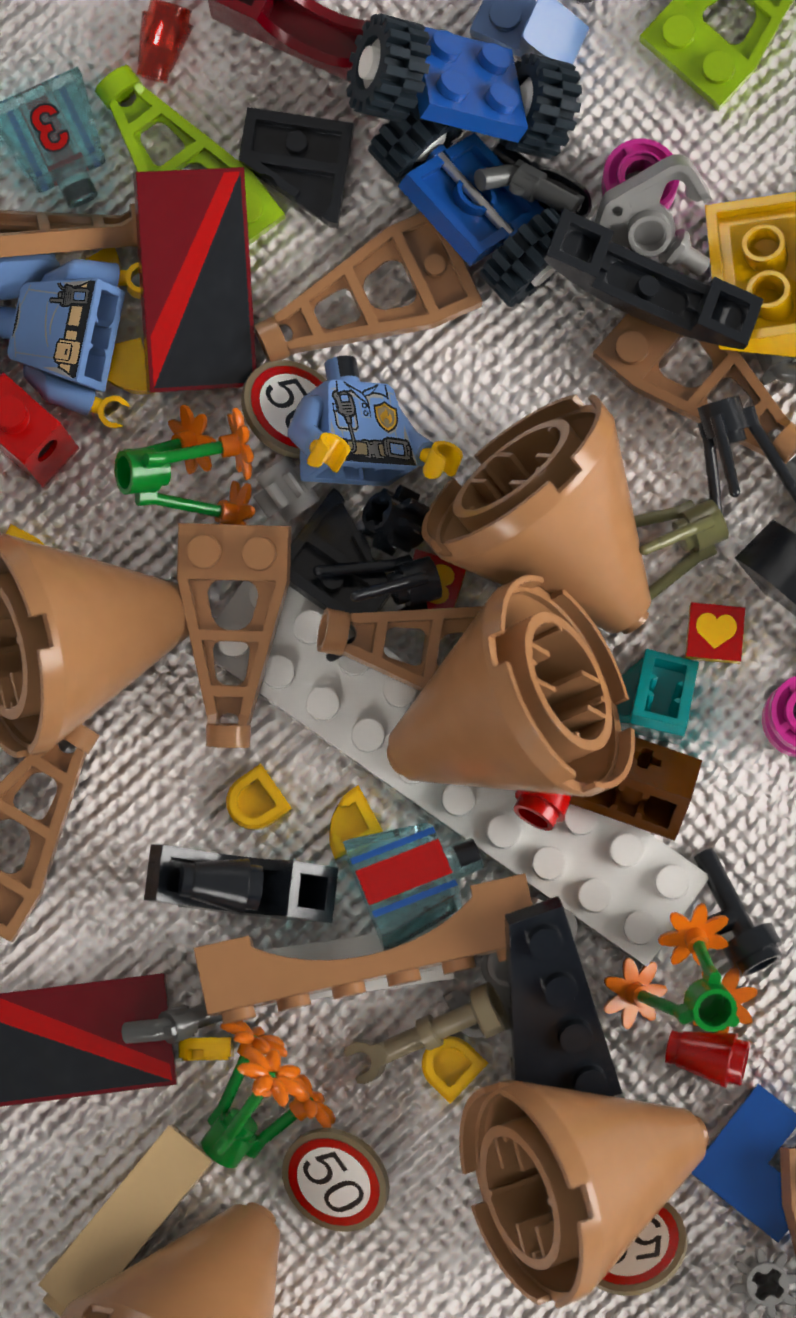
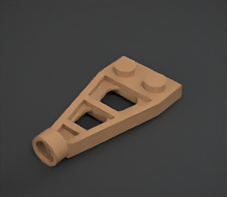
(53, 232)
(435, 271)
(634, 355)
(241, 554)
(371, 636)
(24, 888)

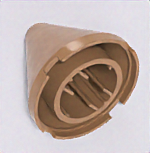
(553, 508)
(73, 638)
(520, 702)
(570, 1179)
(209, 1272)

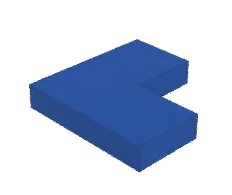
(739, 1160)

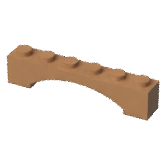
(241, 977)

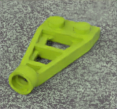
(704, 56)
(199, 149)

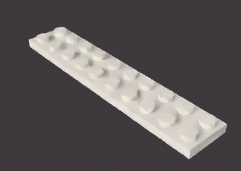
(600, 868)

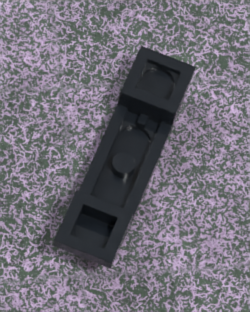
(648, 289)

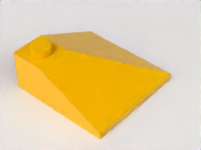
(756, 250)

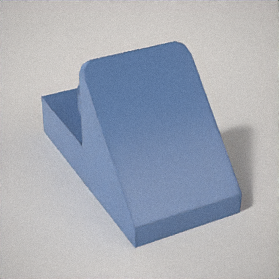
(531, 27)

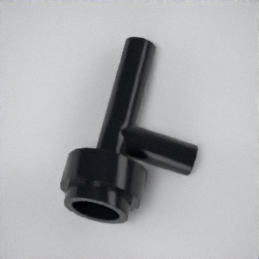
(752, 946)

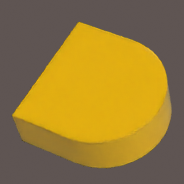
(255, 800)
(452, 1067)

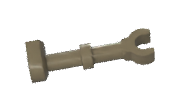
(483, 1009)

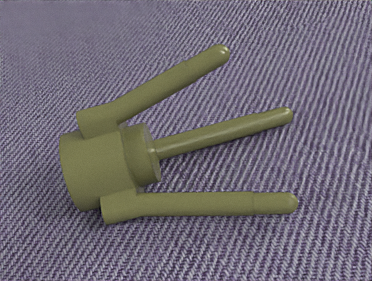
(697, 529)

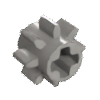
(284, 490)
(779, 1278)

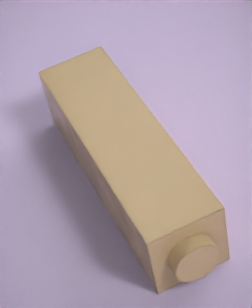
(127, 1218)

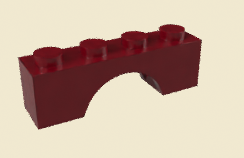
(296, 28)

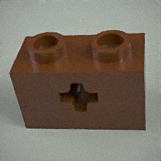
(653, 792)

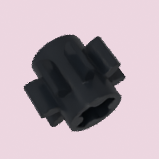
(394, 520)

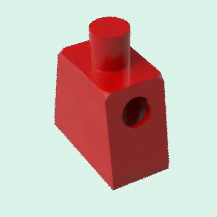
(27, 429)

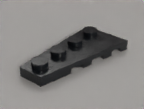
(551, 1006)

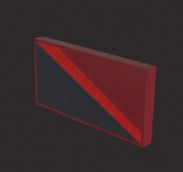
(194, 278)
(72, 1044)

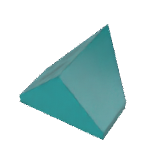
(659, 696)

